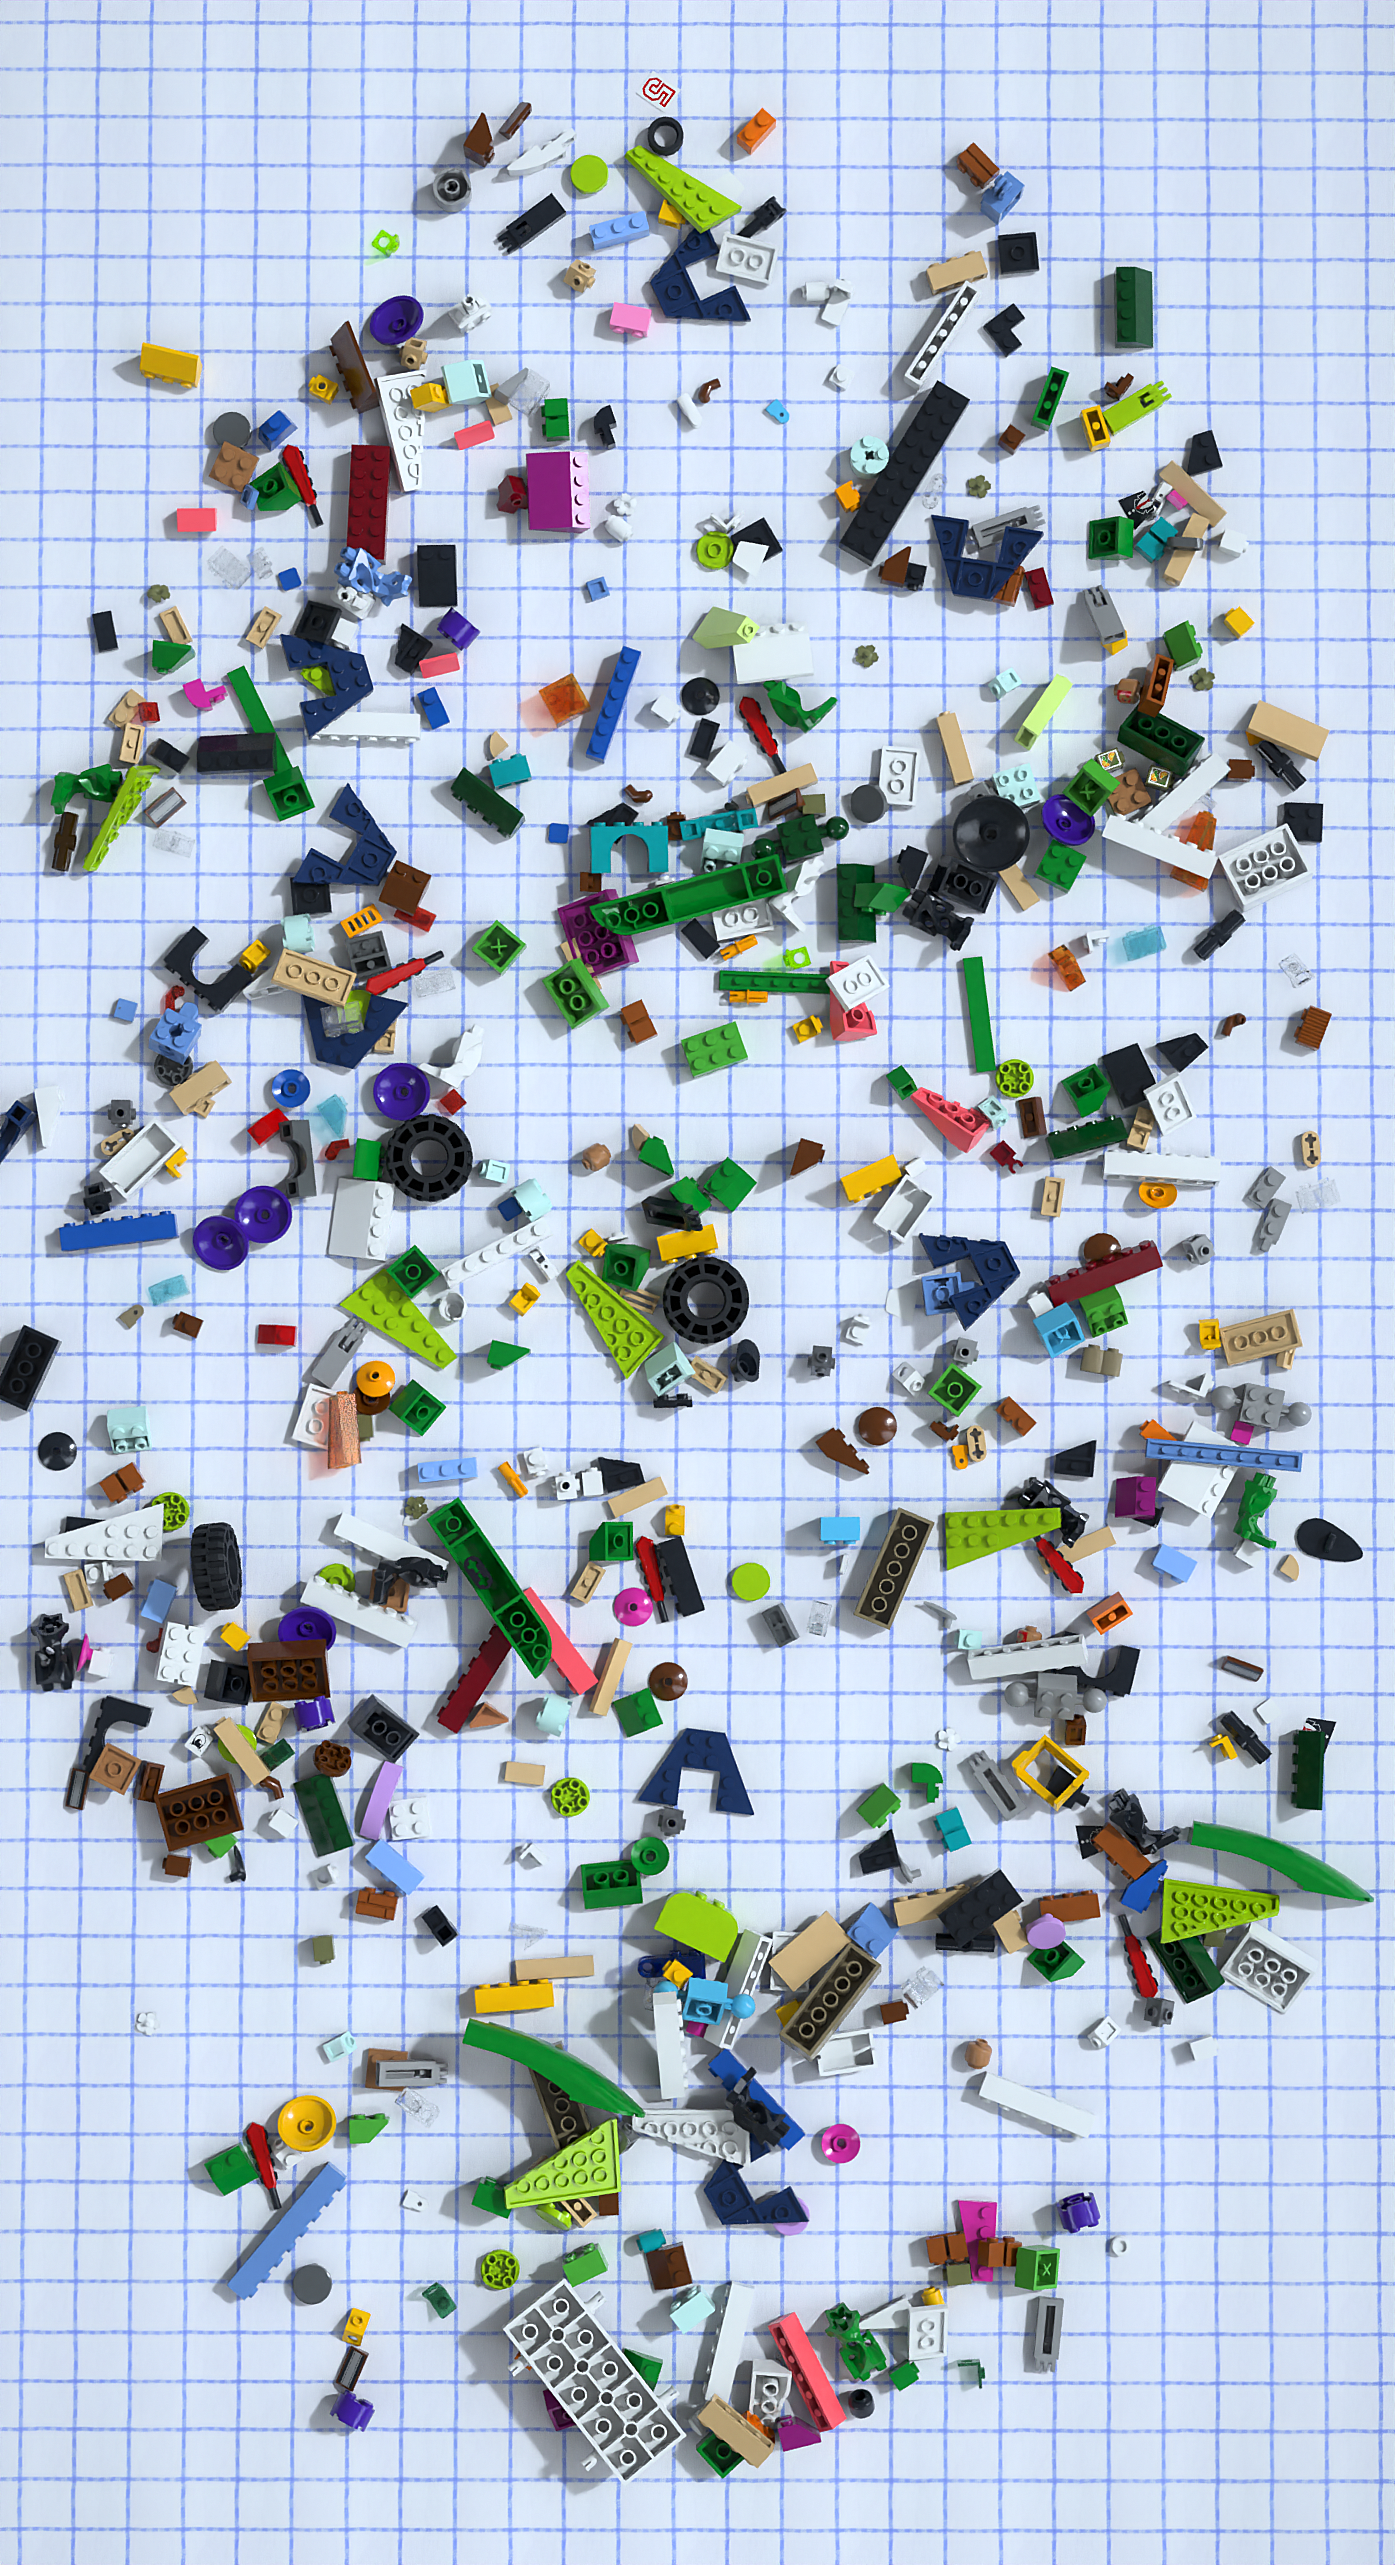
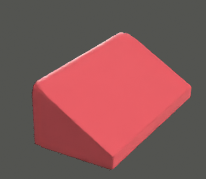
(474, 435)
(439, 665)

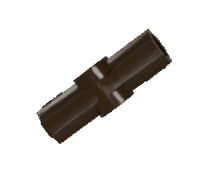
(65, 841)

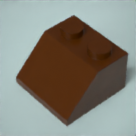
(479, 143)
(405, 888)
(806, 1157)
(669, 2267)

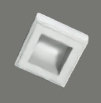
(915, 1167)

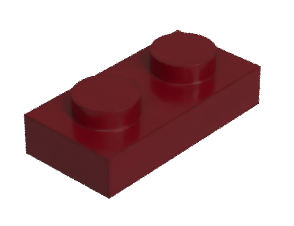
(1039, 588)

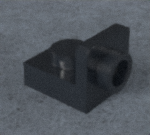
(915, 576)

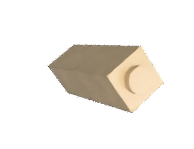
(1181, 559)
(954, 748)
(779, 785)
(241, 1750)

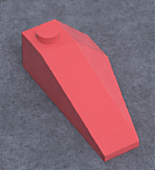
(852, 1024)
(957, 1124)

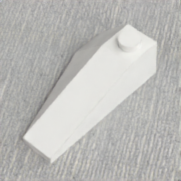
(768, 2390)

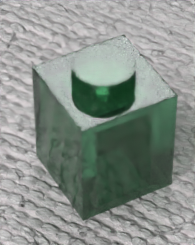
(277, 1754)

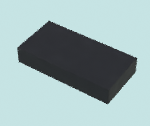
(105, 631)
(704, 739)
(700, 938)

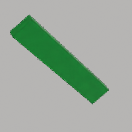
(256, 712)
(773, 982)
(979, 1014)

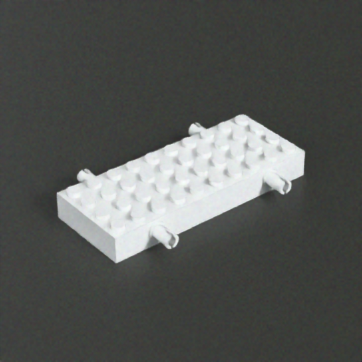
(593, 2381)

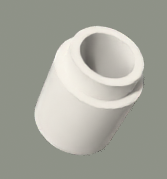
(815, 291)
(619, 528)

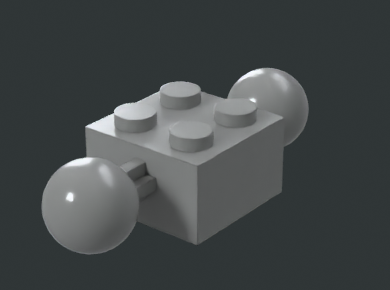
(1261, 1406)
(1055, 1696)

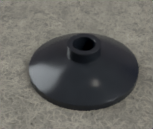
(703, 705)
(67, 1453)

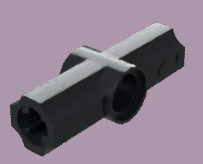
(1281, 765)
(1219, 935)
(1245, 1737)
(980, 1943)

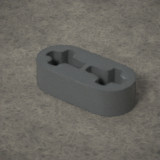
(1185, 543)

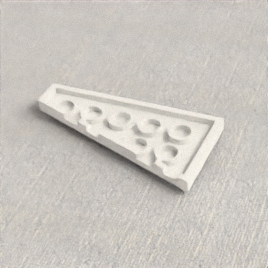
(403, 425)
(126, 1537)
(699, 2129)

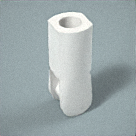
(689, 410)
(1160, 496)
(546, 1266)

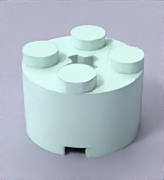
(868, 447)
(298, 933)
(531, 1200)
(554, 1715)

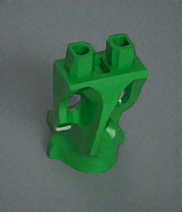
(788, 707)
(97, 784)
(1254, 1503)
(853, 2343)

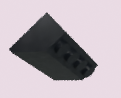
(237, 753)

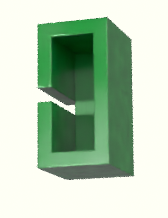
(556, 418)

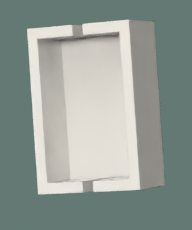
(904, 1209)
(179, 1653)
(848, 2052)

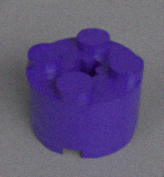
(458, 628)
(313, 1714)
(1078, 2212)
(352, 2411)

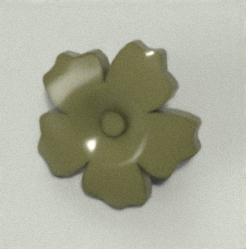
(978, 486)
(158, 592)
(866, 655)
(1203, 680)
(416, 1507)

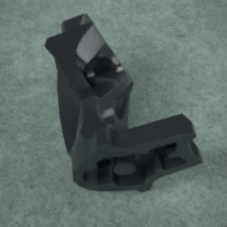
(958, 928)
(1048, 1496)
(413, 1570)
(56, 1669)
(1130, 1817)
(761, 2121)

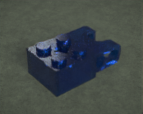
(693, 1961)

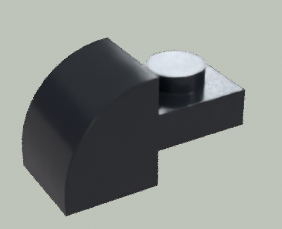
(604, 422)
(169, 755)
(440, 1926)

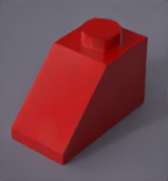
(267, 1127)
(277, 1335)

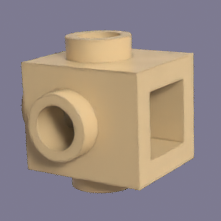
(580, 276)
(413, 353)

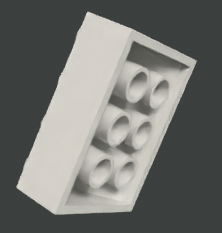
(774, 654)
(1265, 867)
(362, 1219)
(1198, 1484)
(1269, 1967)

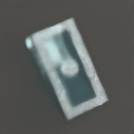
(335, 1113)
(169, 1289)

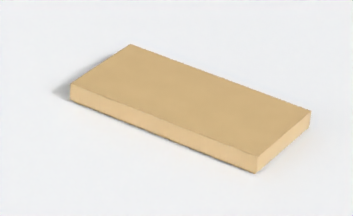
(1287, 730)
(313, 978)
(1260, 1337)
(810, 1951)

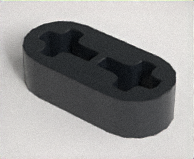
(474, 1576)

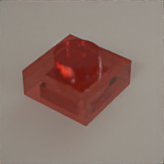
(148, 712)
(453, 1102)

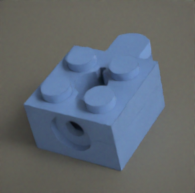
(1002, 197)
(176, 1033)
(939, 1288)

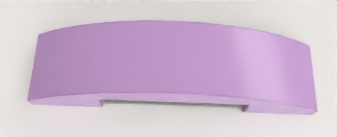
(380, 1800)

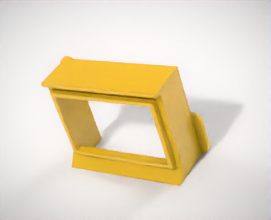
(1026, 1757)

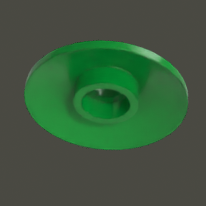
(650, 1846)

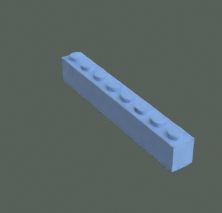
(285, 2232)

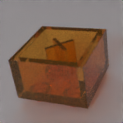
(564, 700)

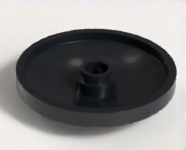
(991, 833)

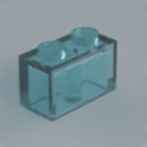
(1144, 943)

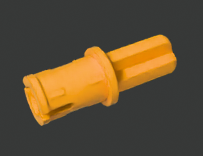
(739, 947)
(748, 997)
(513, 1479)

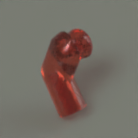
(172, 995)
(334, 1148)
(153, 1646)

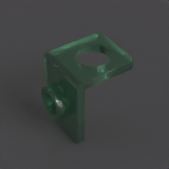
(440, 2300)
(973, 2362)

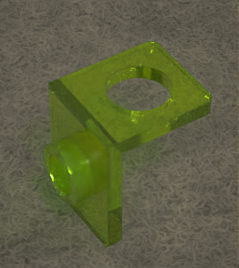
(392, 246)
(789, 958)

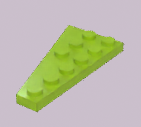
(692, 198)
(120, 812)
(393, 1312)
(620, 1325)
(986, 1532)

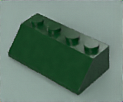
(1133, 308)
(1161, 740)
(487, 803)
(851, 922)
(1087, 1138)
(1308, 1769)
(324, 1814)
(1187, 1966)

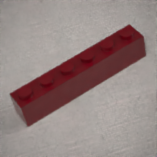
(1103, 1273)
(475, 1682)

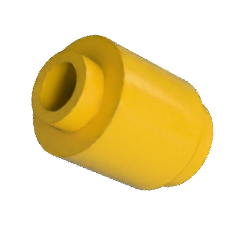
(932, 2296)

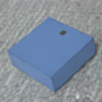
(249, 497)
(597, 588)
(126, 1010)

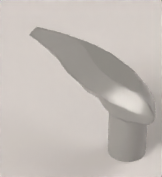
(949, 1616)
(909, 1875)

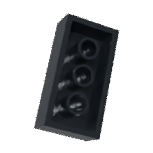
(27, 1367)
(979, 1907)

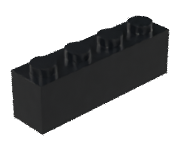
(682, 1577)

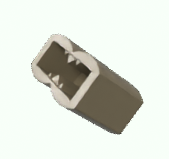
(1101, 1361)

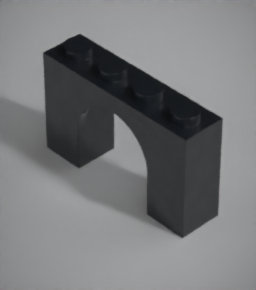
(181, 961)
(1118, 1680)
(113, 1711)

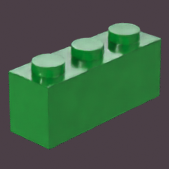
(1049, 398)

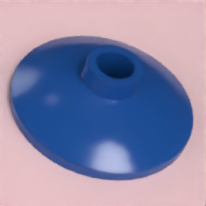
(284, 1081)

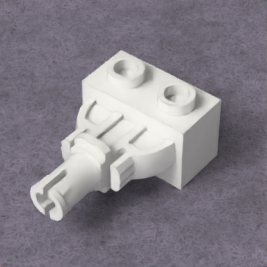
(470, 312)
(353, 601)

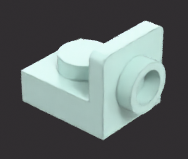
(1004, 683)
(994, 1112)
(494, 1170)
(968, 1639)
(340, 2047)

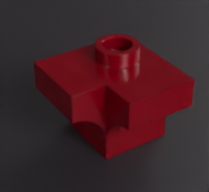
(512, 494)

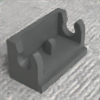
(780, 1625)

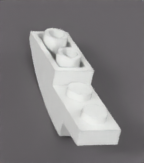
(535, 159)

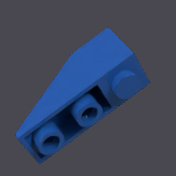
(1139, 1891)

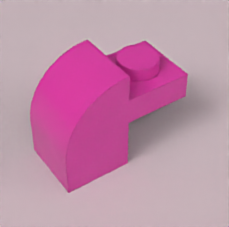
(200, 698)

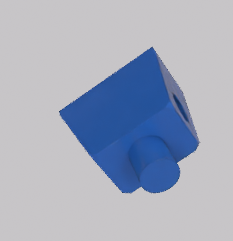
(276, 430)

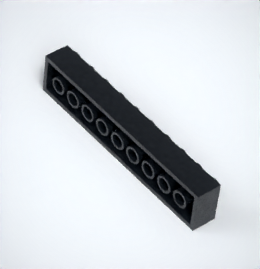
(904, 473)

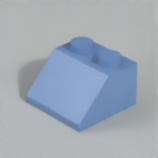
(873, 1930)

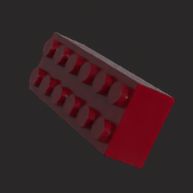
(369, 499)

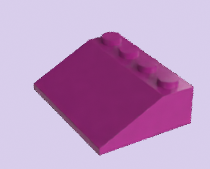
(558, 491)
(596, 944)

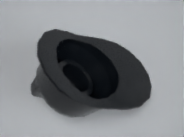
(746, 1363)

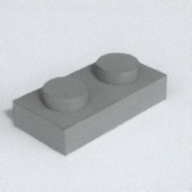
(1267, 1187)

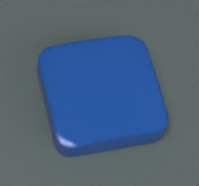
(290, 579)
(558, 833)
(509, 1209)

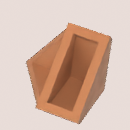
(488, 1716)

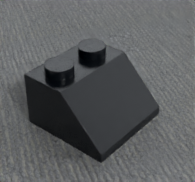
(911, 866)
(228, 1683)

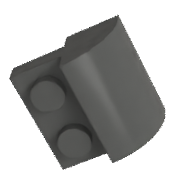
(368, 954)

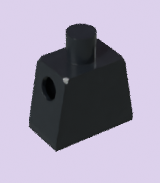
(1060, 1782)

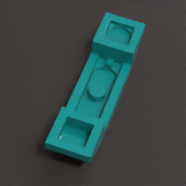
(723, 821)

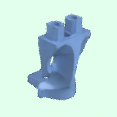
(382, 585)

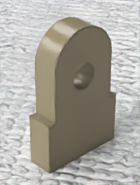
(130, 1318)

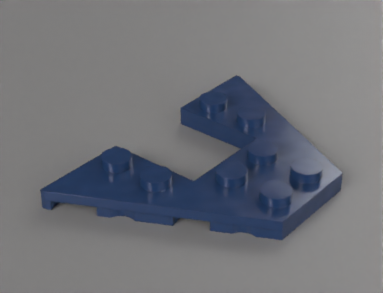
(677, 293)
(977, 577)
(347, 674)
(369, 859)
(351, 1048)
(992, 1263)
(700, 1751)
(737, 2206)

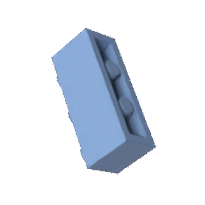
(619, 230)
(447, 1470)
(394, 1867)

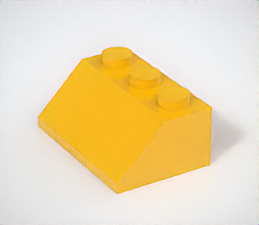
(170, 365)
(871, 1179)
(687, 1244)

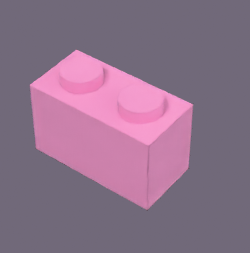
(630, 320)

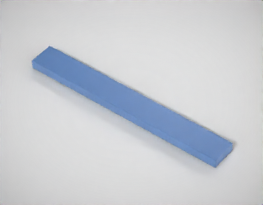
(1223, 1455)

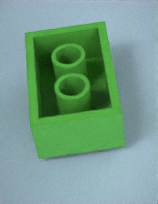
(575, 993)
(714, 1049)

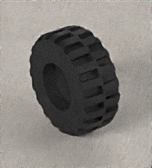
(408, 1137)
(712, 1271)
(216, 1566)

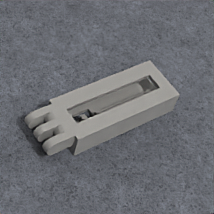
(992, 530)
(1104, 617)
(335, 1358)
(999, 1791)
(401, 2072)
(1048, 2325)

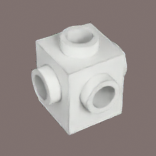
(571, 1492)

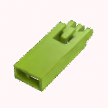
(1131, 410)

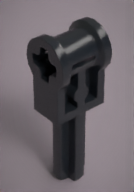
(764, 217)

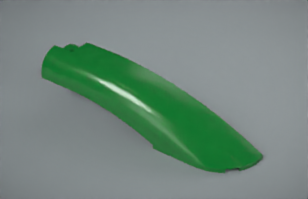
(692, 896)
(505, 1597)
(1296, 1864)
(559, 2066)

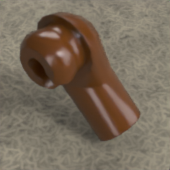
(706, 389)
(638, 796)
(1232, 1021)
(273, 1784)

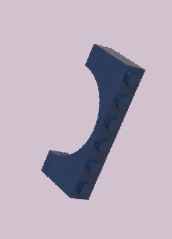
(16, 1123)

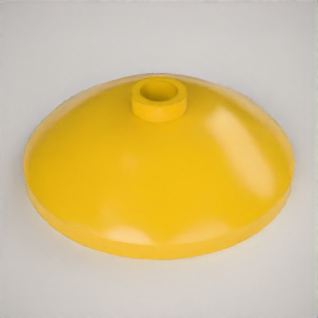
(304, 2113)

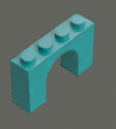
(603, 837)

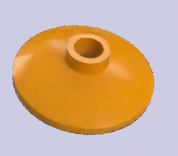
(1157, 1194)
(379, 1386)

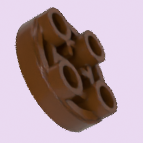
(332, 1759)

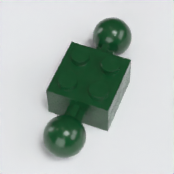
(800, 838)

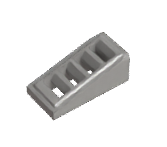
(506, 390)

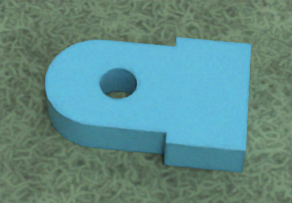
(776, 409)

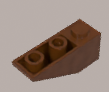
(836, 1449)

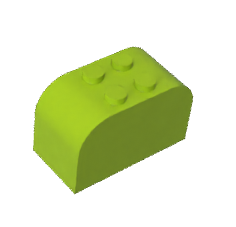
(698, 1923)

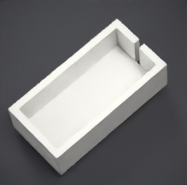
(141, 1159)

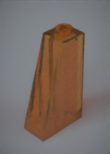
(1201, 834)
(343, 1432)

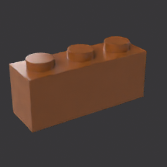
(1155, 685)
(1120, 1851)
(1071, 1906)

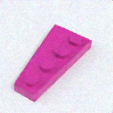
(978, 2224)

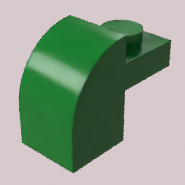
(927, 1773)

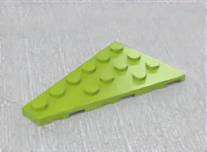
(1202, 1908)
(577, 2171)

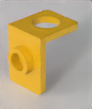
(356, 2326)

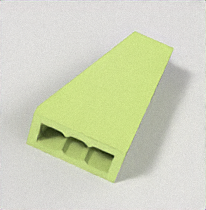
(724, 629)
(1043, 711)

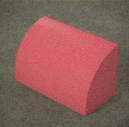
(196, 519)

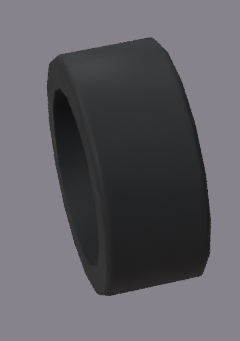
(665, 121)

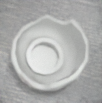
(453, 1307)

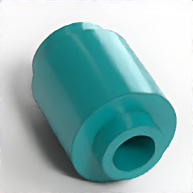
(651, 2240)

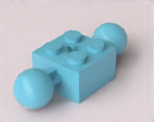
(707, 1999)

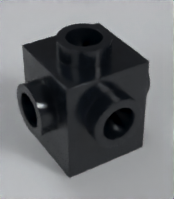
(97, 1198)

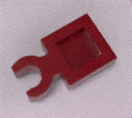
(1004, 1154)

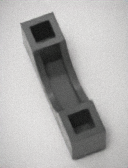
(298, 1138)

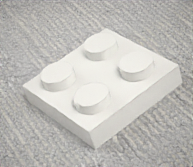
(410, 1818)

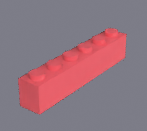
(563, 1652)
(807, 2372)

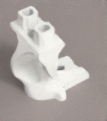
(799, 883)
(466, 1057)

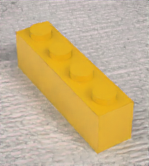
(514, 1997)

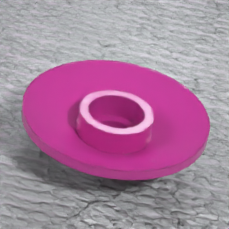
(643, 1603)
(85, 1653)
(843, 2153)

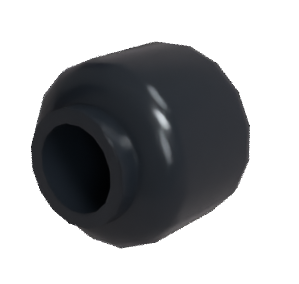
(861, 2403)

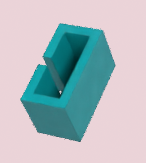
(1155, 541)
(510, 771)
(953, 1829)

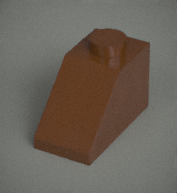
(895, 568)

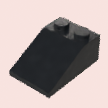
(437, 575)
(963, 883)
(1128, 1075)
(382, 1728)

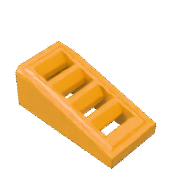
(351, 919)

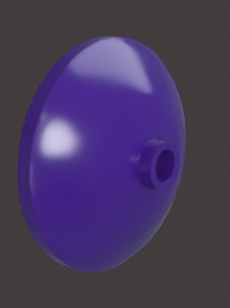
(396, 320)
(1067, 821)
(389, 1087)
(250, 1210)
(216, 1250)
(293, 1626)

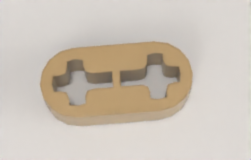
(115, 1138)
(1306, 1150)
(981, 1443)

